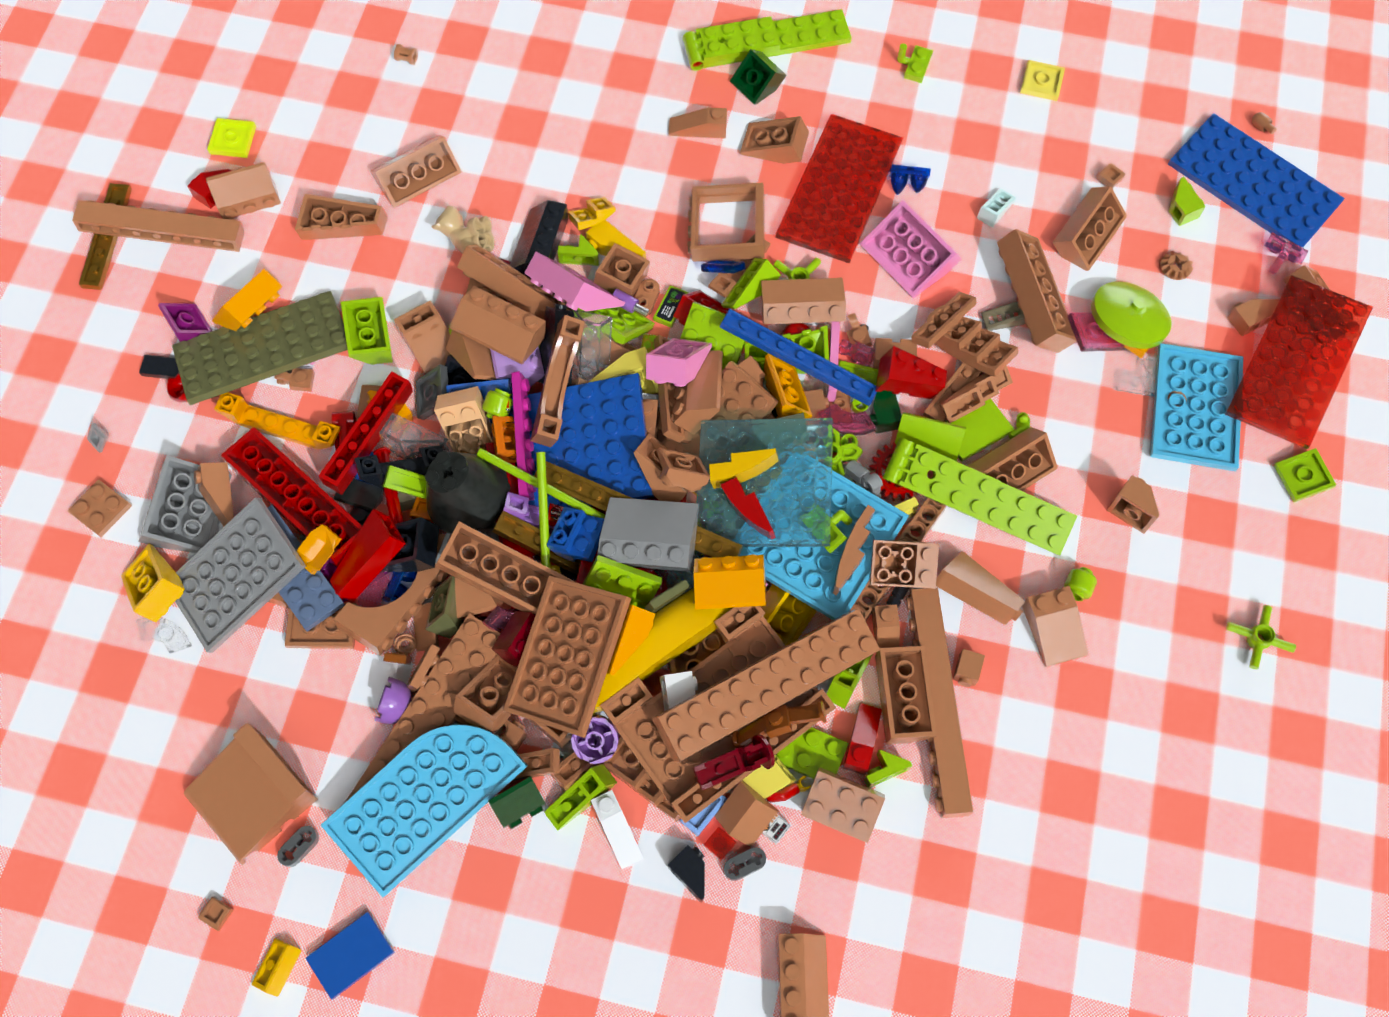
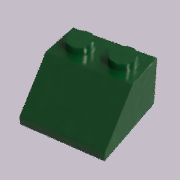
(757, 76)
(517, 803)

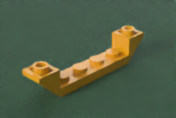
(277, 425)

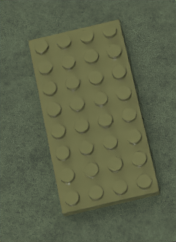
(265, 348)

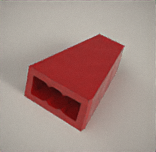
(367, 556)

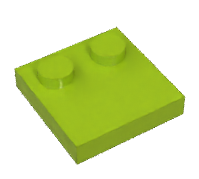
(1305, 475)

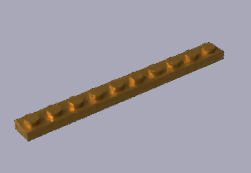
(599, 497)

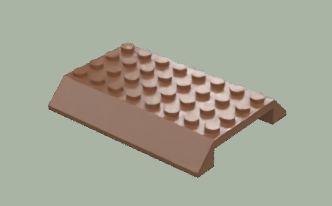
(631, 711)

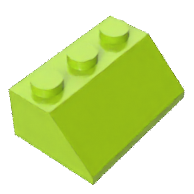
(366, 330)

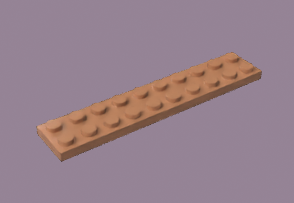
(434, 703)

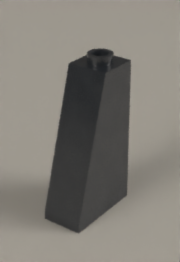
(552, 317)

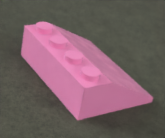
(910, 250)
(569, 285)

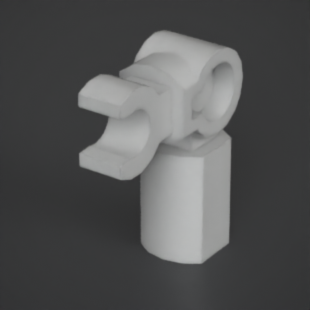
(860, 474)

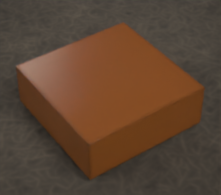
(397, 658)

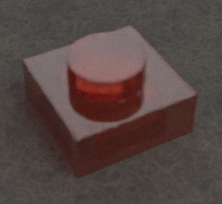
(720, 844)

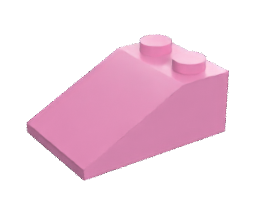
(676, 361)

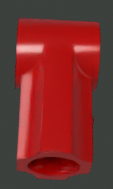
(345, 421)

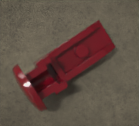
(735, 762)

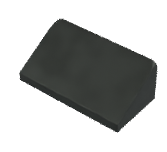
(361, 495)

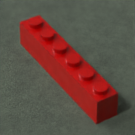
(365, 432)

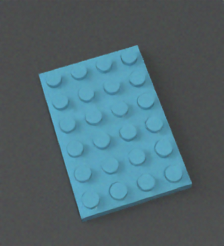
(1199, 428)

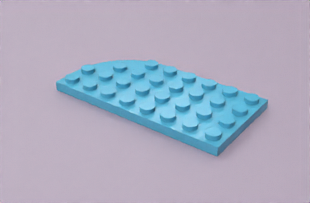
(421, 801)

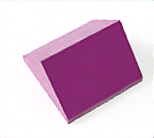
(185, 320)

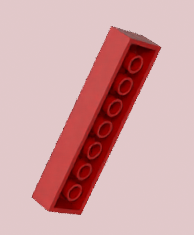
(290, 490)

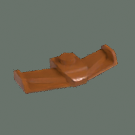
(779, 722)

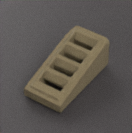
(1005, 323)

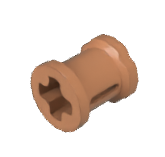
(406, 54)

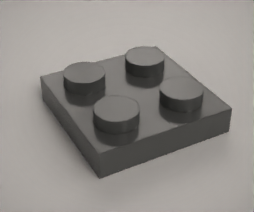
(428, 389)

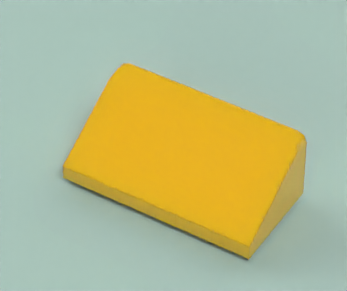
(276, 967)

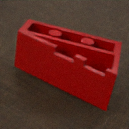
(909, 374)

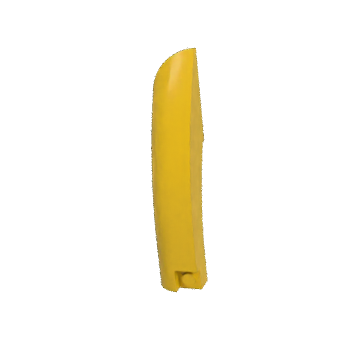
(673, 632)

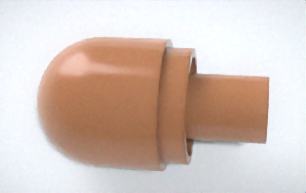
(1263, 122)

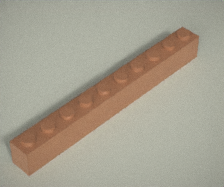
(516, 288)
(947, 747)

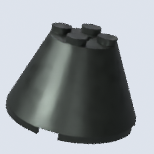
(464, 491)

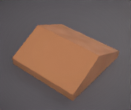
(745, 814)

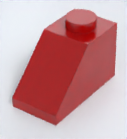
(200, 189)

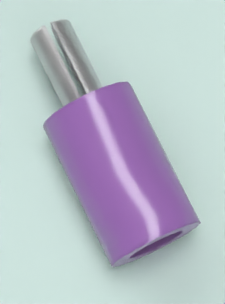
(631, 303)

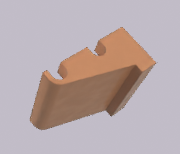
(248, 793)

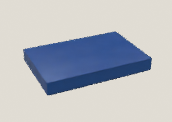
(350, 955)

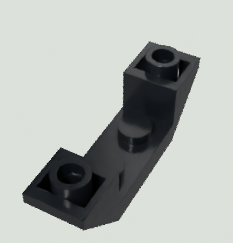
(374, 472)

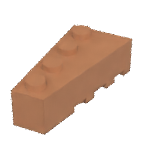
(338, 218)

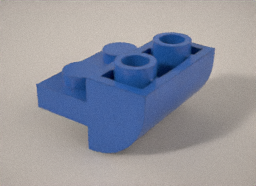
(576, 535)

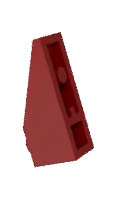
(862, 739)

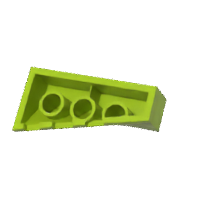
(814, 341)

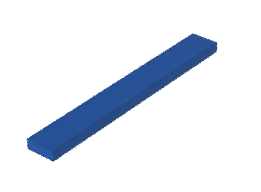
(799, 357)

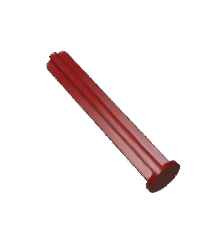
(391, 496)

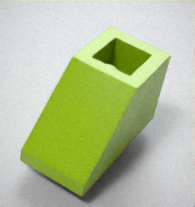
(1185, 203)

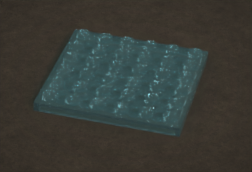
(791, 492)

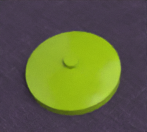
(1131, 315)

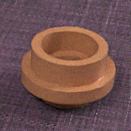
(406, 650)

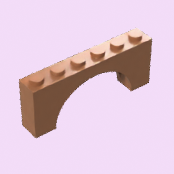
(380, 625)

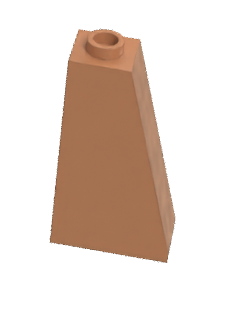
(980, 589)

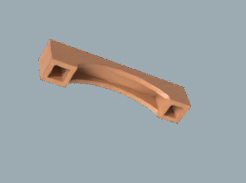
(549, 412)

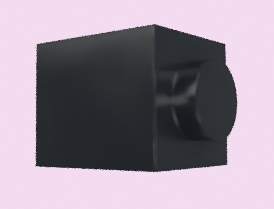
(690, 871)

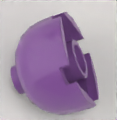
(393, 701)
(599, 742)

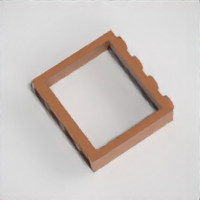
(722, 194)

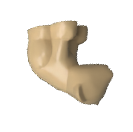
(477, 230)

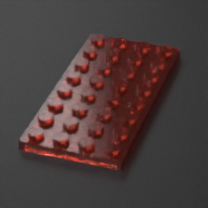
(839, 188)
(1299, 361)

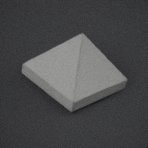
(97, 437)

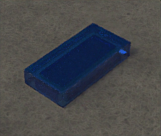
(723, 266)

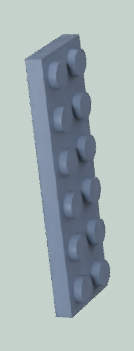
(307, 594)

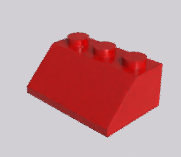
(700, 297)

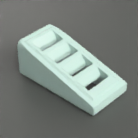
(995, 208)

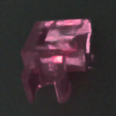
(859, 352)

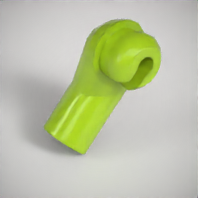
(1022, 424)

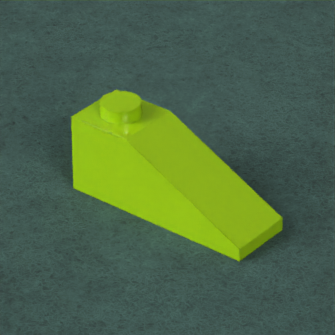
(750, 283)
(846, 682)
(579, 796)

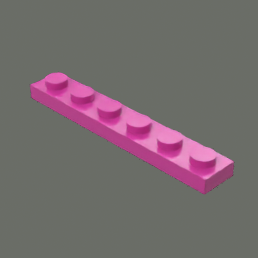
(523, 426)

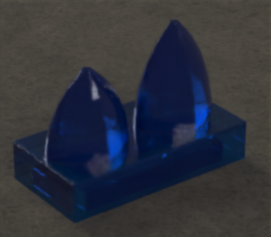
(900, 175)
(395, 588)

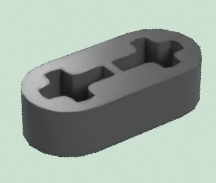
(294, 842)
(742, 859)

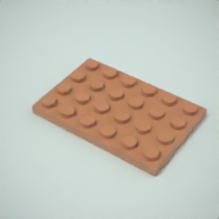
(567, 655)

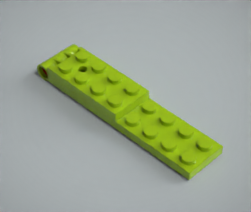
(733, 41)
(979, 496)

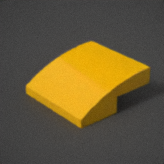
(596, 212)

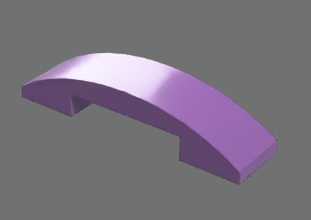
(519, 507)

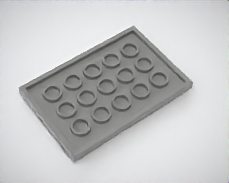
(236, 574)

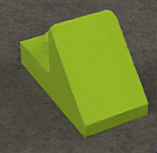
(581, 255)
(891, 765)

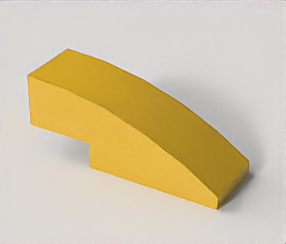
(743, 466)

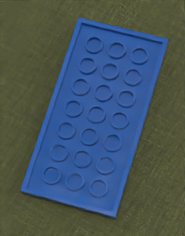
(1255, 181)

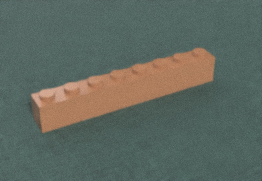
(158, 225)

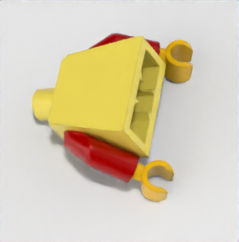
(775, 783)

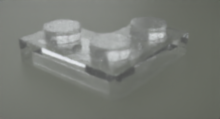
(1140, 381)

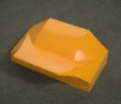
(318, 548)

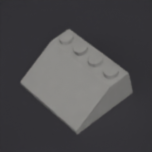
(178, 512)
(650, 533)

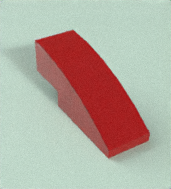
(747, 507)

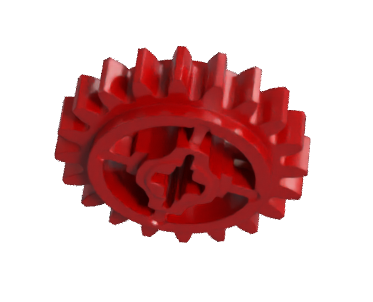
(889, 487)

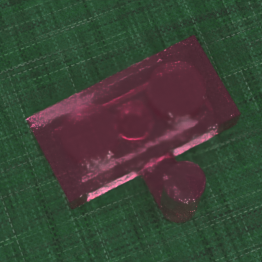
(1286, 250)

